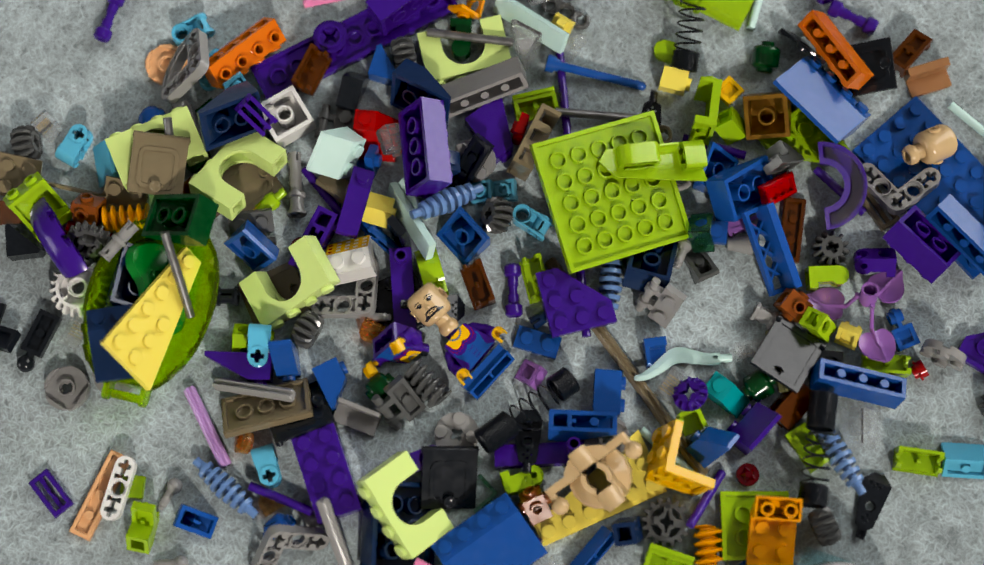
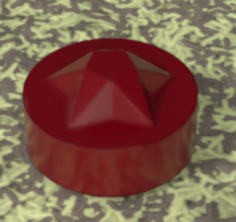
(747, 474)

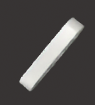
(113, 480)

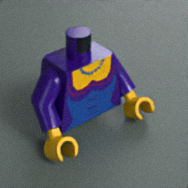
(397, 345)
(469, 346)

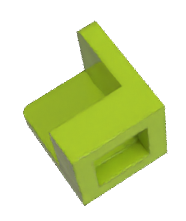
(730, 126)
(692, 421)

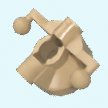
(607, 458)

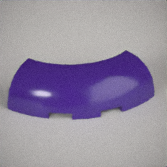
(51, 234)

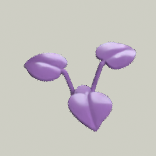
(880, 343)

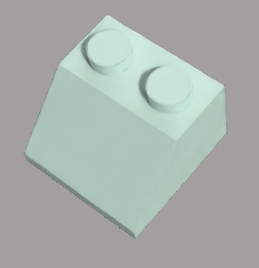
(336, 153)

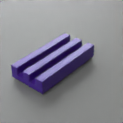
(265, 124)
(62, 508)

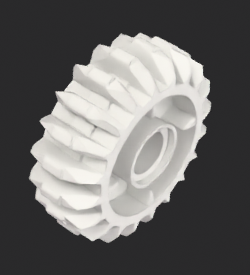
(65, 291)

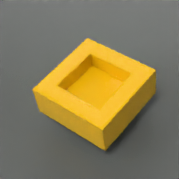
(730, 91)

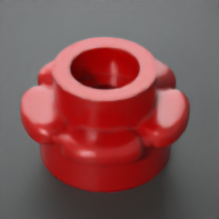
(919, 370)

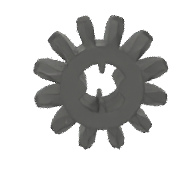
(401, 49)
(26, 142)
(496, 215)
(831, 241)
(307, 329)
(824, 526)

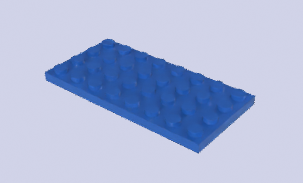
(960, 174)

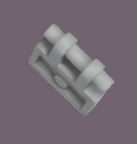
(667, 304)

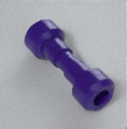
(867, 24)
(103, 32)
(513, 308)

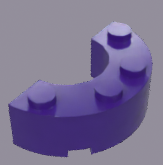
(854, 183)

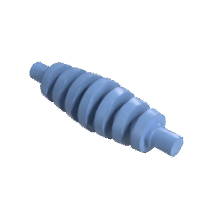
(446, 201)
(611, 281)
(844, 464)
(226, 487)

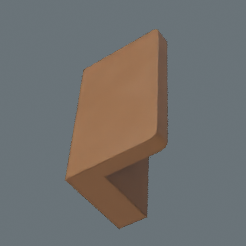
(928, 77)

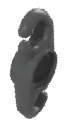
(559, 5)

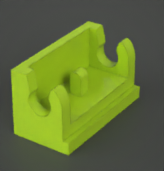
(531, 101)
(528, 269)
(897, 366)
(798, 441)
(917, 461)
(664, 556)

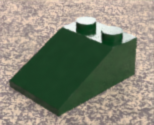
(183, 215)

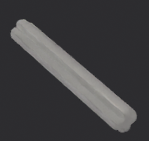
(254, 389)
(333, 531)

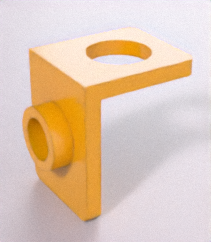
(465, 11)

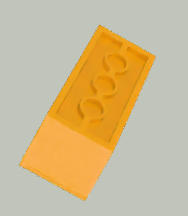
(773, 530)

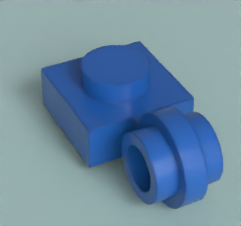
(905, 335)

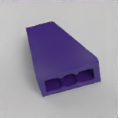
(492, 124)

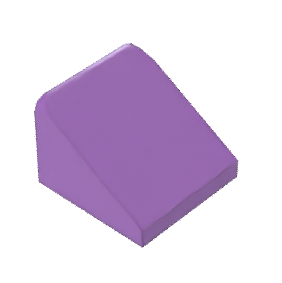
(531, 374)

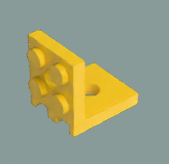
(662, 463)

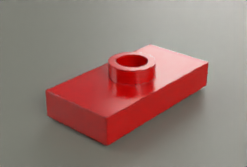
(519, 128)
(777, 188)

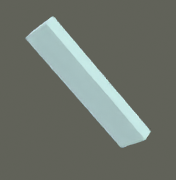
(551, 34)
(415, 227)

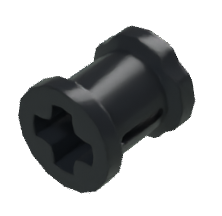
(228, 296)

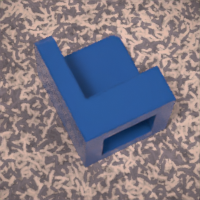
(653, 349)

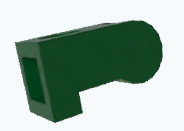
(461, 49)

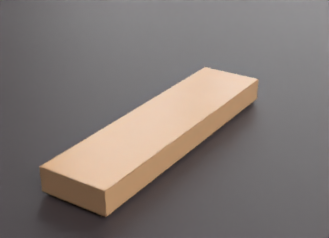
(89, 513)

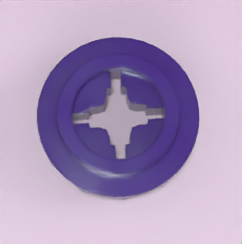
(330, 27)
(697, 398)

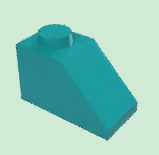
(726, 394)

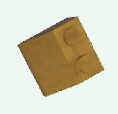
(767, 115)

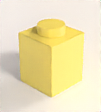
(674, 81)
(378, 209)

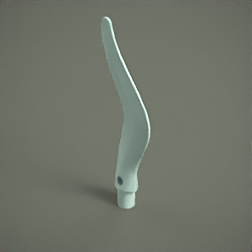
(682, 355)

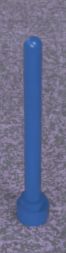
(554, 64)

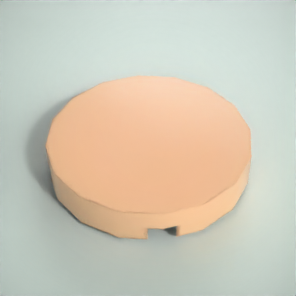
(163, 56)

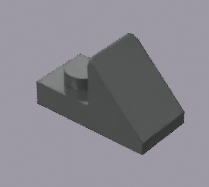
(781, 158)
(700, 266)

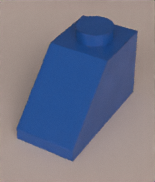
(331, 380)
(710, 444)

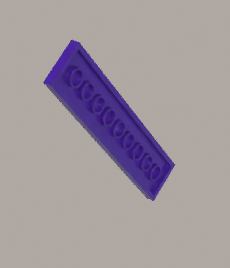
(362, 39)

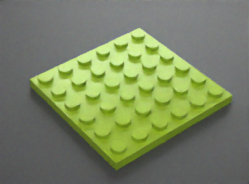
(600, 214)

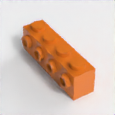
(835, 50)
(244, 51)

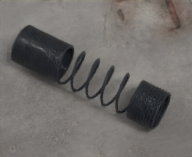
(684, 58)
(822, 420)
(502, 427)

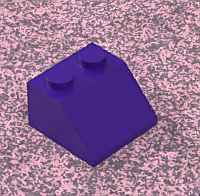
(753, 426)

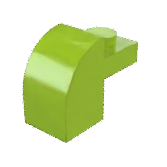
(431, 270)
(143, 527)

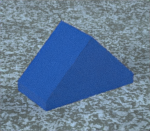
(381, 67)
(195, 521)

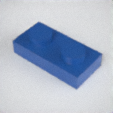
(537, 342)

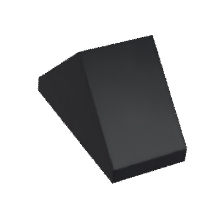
(352, 90)
(20, 247)

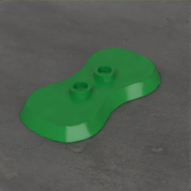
(144, 264)

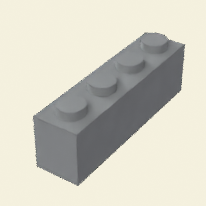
(486, 86)

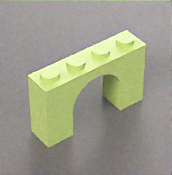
(446, 70)
(183, 125)
(249, 149)
(316, 279)
(378, 490)

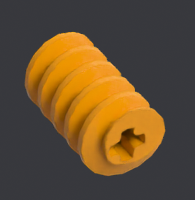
(117, 219)
(707, 545)

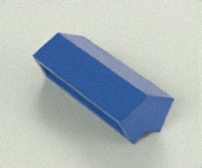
(488, 372)
(595, 548)

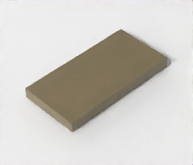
(249, 413)

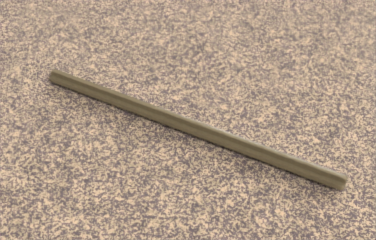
(640, 386)

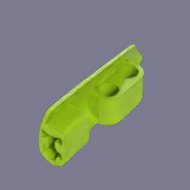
(728, 12)
(657, 161)

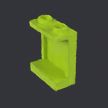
(709, 92)
(32, 189)

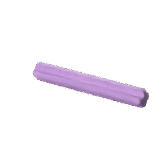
(207, 426)

